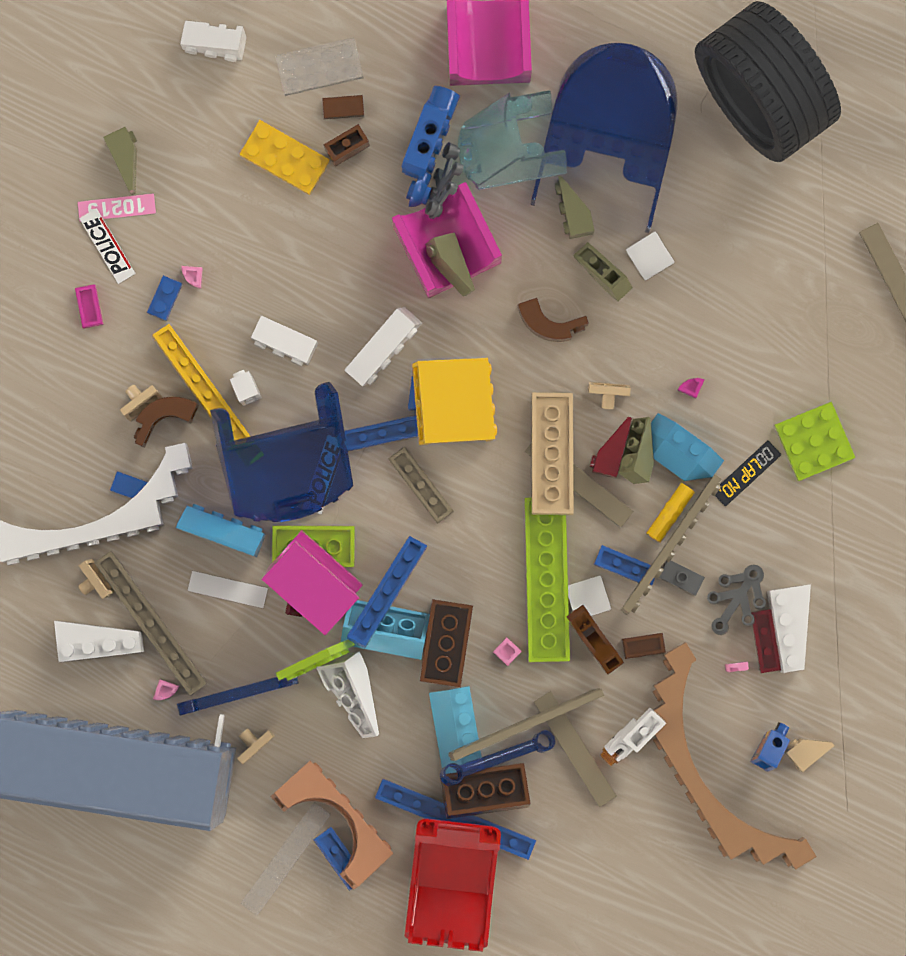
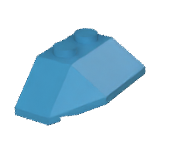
(682, 451)

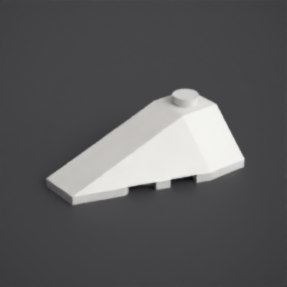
(350, 683)

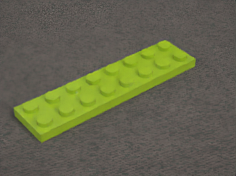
(546, 586)

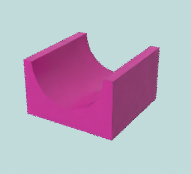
(489, 42)
(459, 216)
(312, 582)

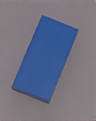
(127, 485)

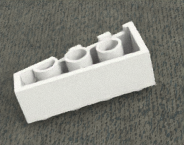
(383, 345)
(790, 622)
(89, 641)

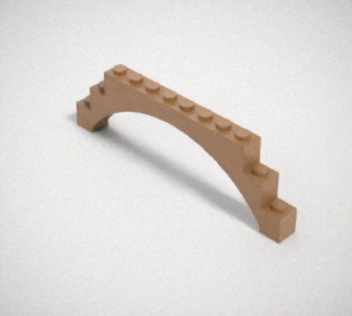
(730, 831)

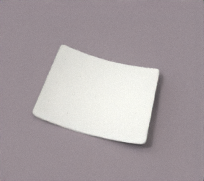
(650, 256)
(590, 594)

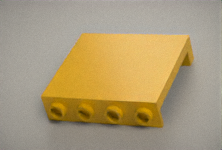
(454, 400)

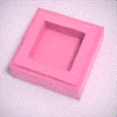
(507, 651)

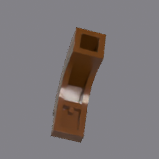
(546, 329)
(161, 409)
(594, 639)

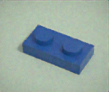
(164, 298)

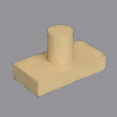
(609, 392)
(139, 401)
(94, 580)
(253, 743)

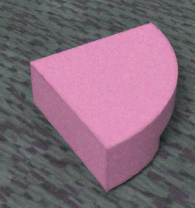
(193, 275)
(741, 666)
(165, 690)

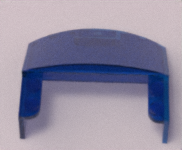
(288, 469)

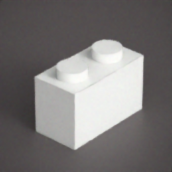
(245, 387)

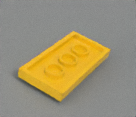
(284, 157)

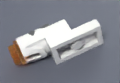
(632, 737)

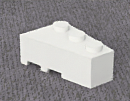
(213, 40)

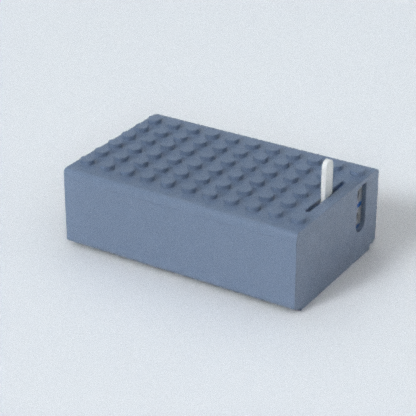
(115, 770)

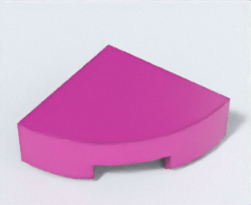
(691, 387)

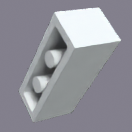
(284, 341)

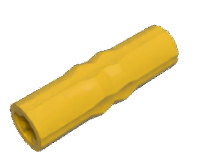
(670, 512)

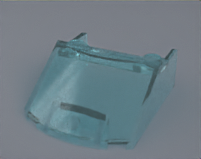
(493, 146)

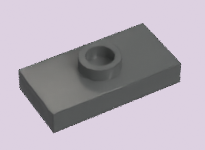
(681, 577)

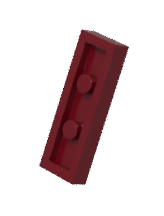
(765, 641)

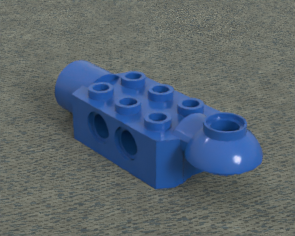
(434, 117)

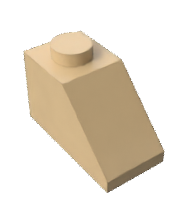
(806, 752)

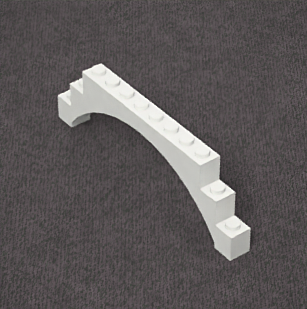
(138, 514)

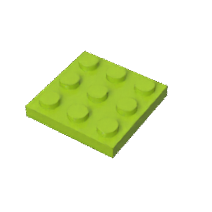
(814, 441)
(316, 660)

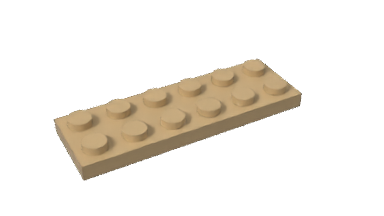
(552, 454)

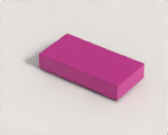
(89, 306)

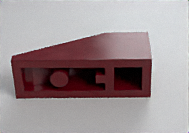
(610, 454)

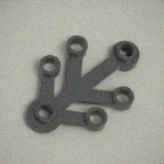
(443, 181)
(738, 596)

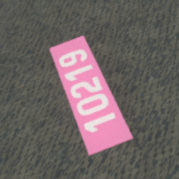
(119, 206)

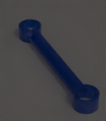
(234, 694)
(497, 758)

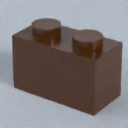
(346, 145)

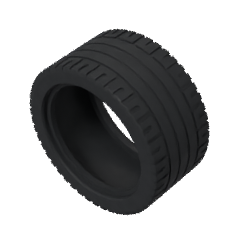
(768, 81)

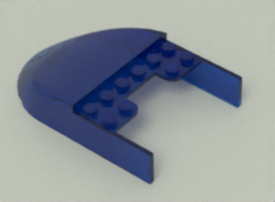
(619, 106)

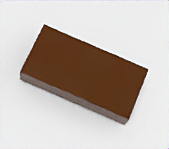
(343, 107)
(643, 645)

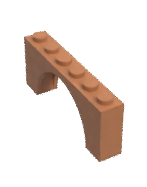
(368, 849)

